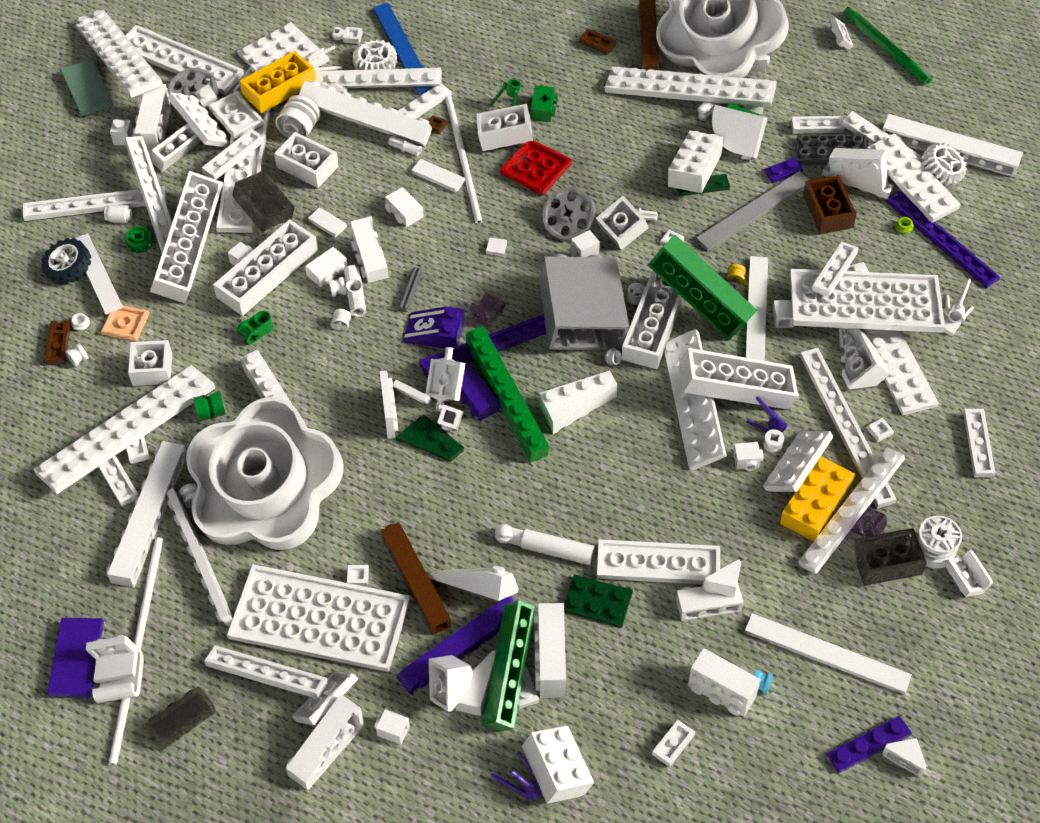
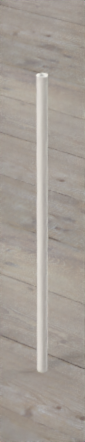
(120, 725)

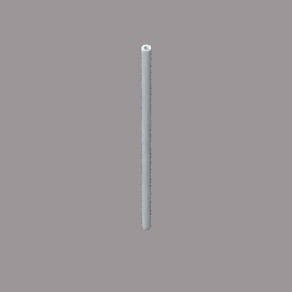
(463, 159)

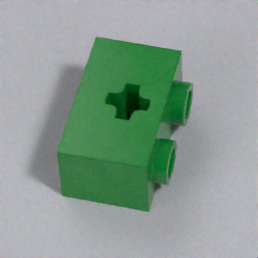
(543, 103)

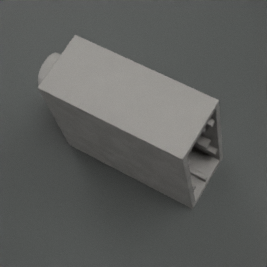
(583, 303)

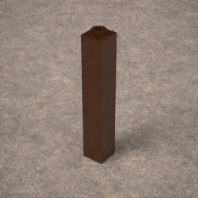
(648, 38)
(415, 578)

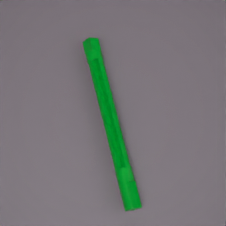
(887, 45)

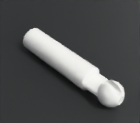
(545, 544)

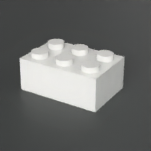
(504, 127)
(306, 159)
(723, 683)
(557, 764)

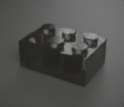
(263, 201)

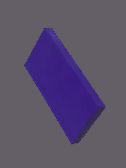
(72, 665)

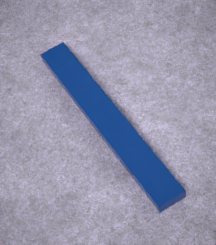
(399, 41)

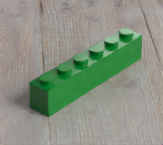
(508, 666)

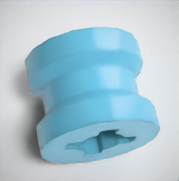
(764, 682)

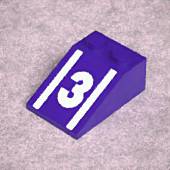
(435, 327)

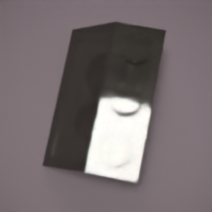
(889, 556)

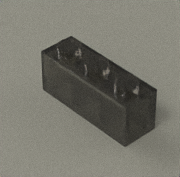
(180, 717)

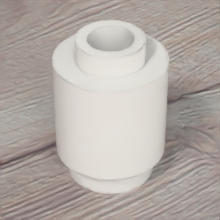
(118, 213)

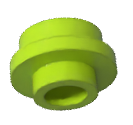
(908, 225)

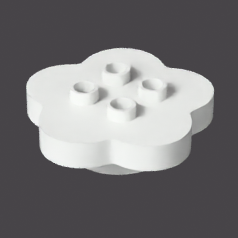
(721, 34)
(262, 476)

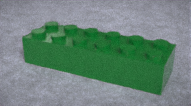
(702, 287)

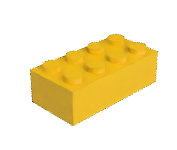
(277, 81)
(817, 499)

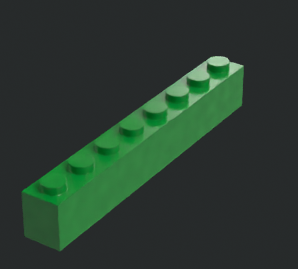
(507, 393)

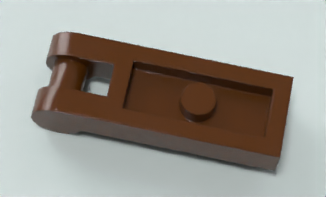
(57, 342)

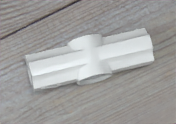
(354, 291)

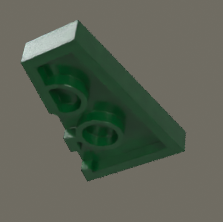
(430, 438)

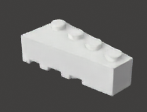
(576, 399)

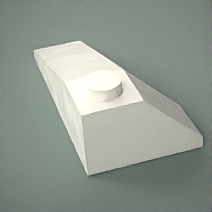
(861, 360)
(488, 582)

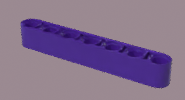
(458, 644)

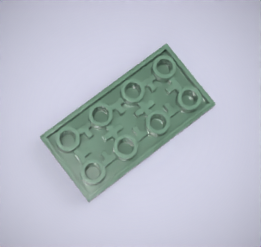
(87, 87)

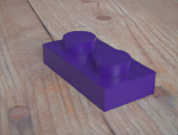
(783, 170)

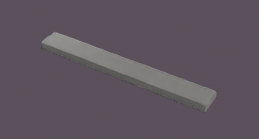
(752, 211)

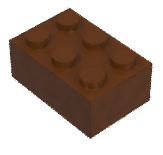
(829, 204)

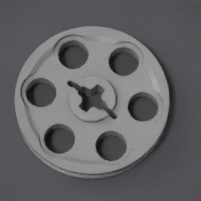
(190, 85)
(561, 212)

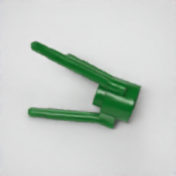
(512, 89)

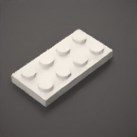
(199, 120)
(798, 461)

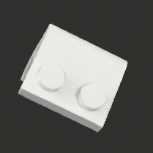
(116, 668)

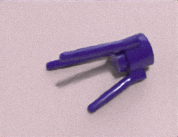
(774, 423)
(531, 787)

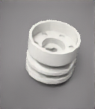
(939, 540)

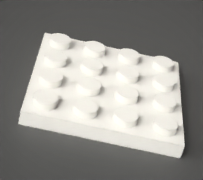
(278, 45)

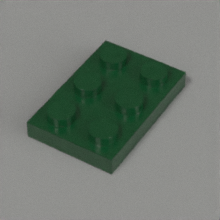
(598, 600)

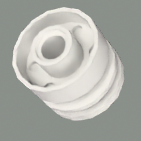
(297, 116)

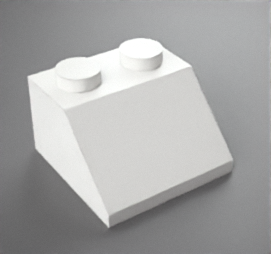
(448, 681)

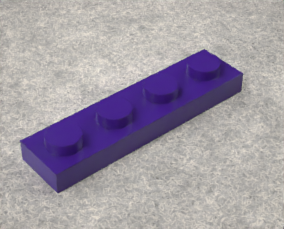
(868, 744)

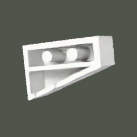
(860, 166)
(368, 250)

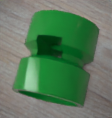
(209, 405)

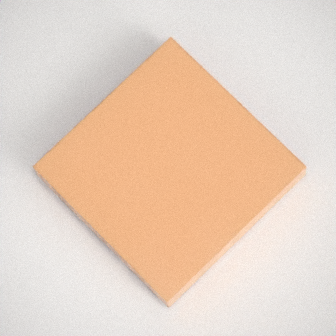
(125, 323)

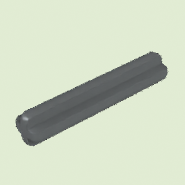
(410, 289)

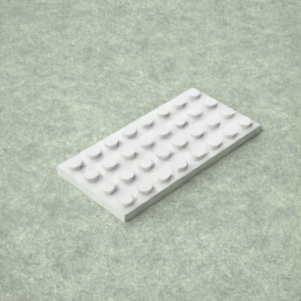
(869, 301)
(319, 618)

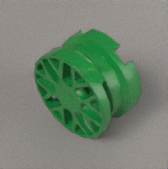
(138, 238)

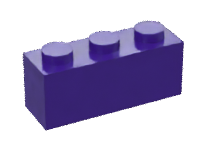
(477, 395)

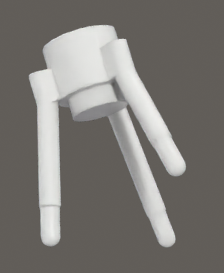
(311, 59)
(957, 312)

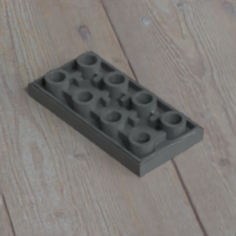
(818, 148)

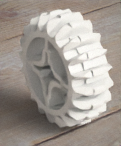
(374, 56)
(944, 164)

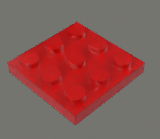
(536, 166)

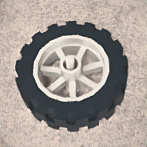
(70, 266)

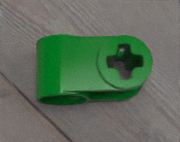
(256, 327)

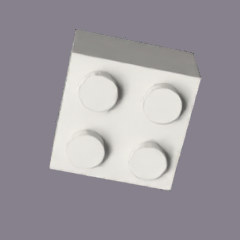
(622, 222)
(150, 362)

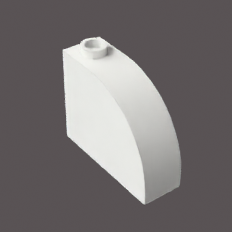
(740, 130)

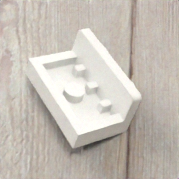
(969, 574)

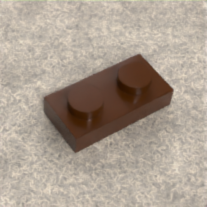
(597, 41)

